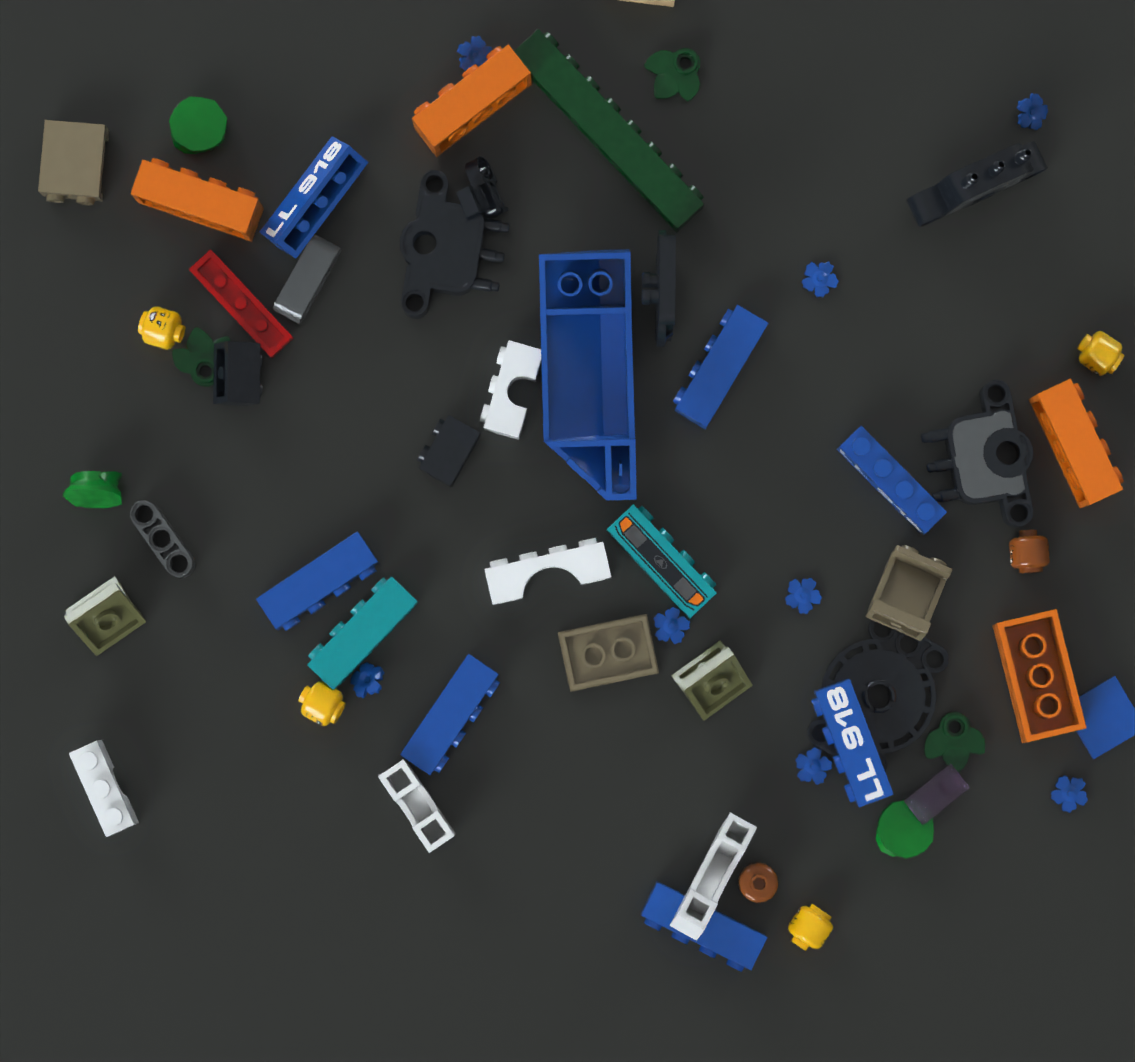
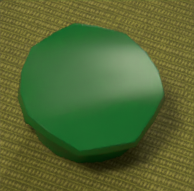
(197, 125)
(94, 489)
(901, 832)

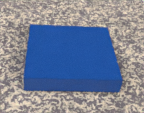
(1107, 717)

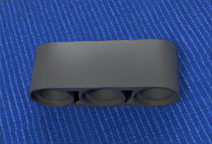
(307, 279)
(152, 529)

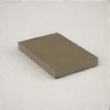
(608, 652)

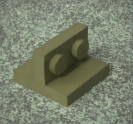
(104, 616)
(712, 680)

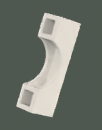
(509, 580)
(713, 876)

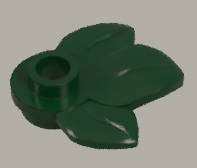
(671, 76)
(197, 355)
(954, 746)

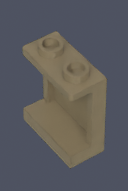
(72, 161)
(908, 592)

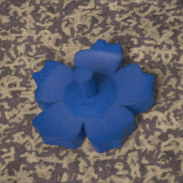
(473, 53)
(1032, 111)
(819, 278)
(802, 595)
(671, 626)
(367, 679)
(812, 766)
(1069, 793)

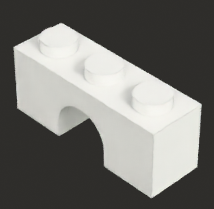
(516, 363)
(102, 789)
(417, 805)

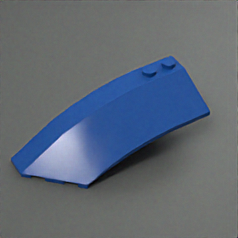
(589, 366)

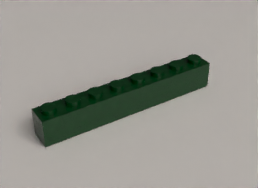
(608, 131)

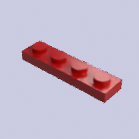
(241, 303)

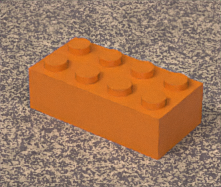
(472, 99)
(196, 199)
(1076, 443)
(1039, 676)

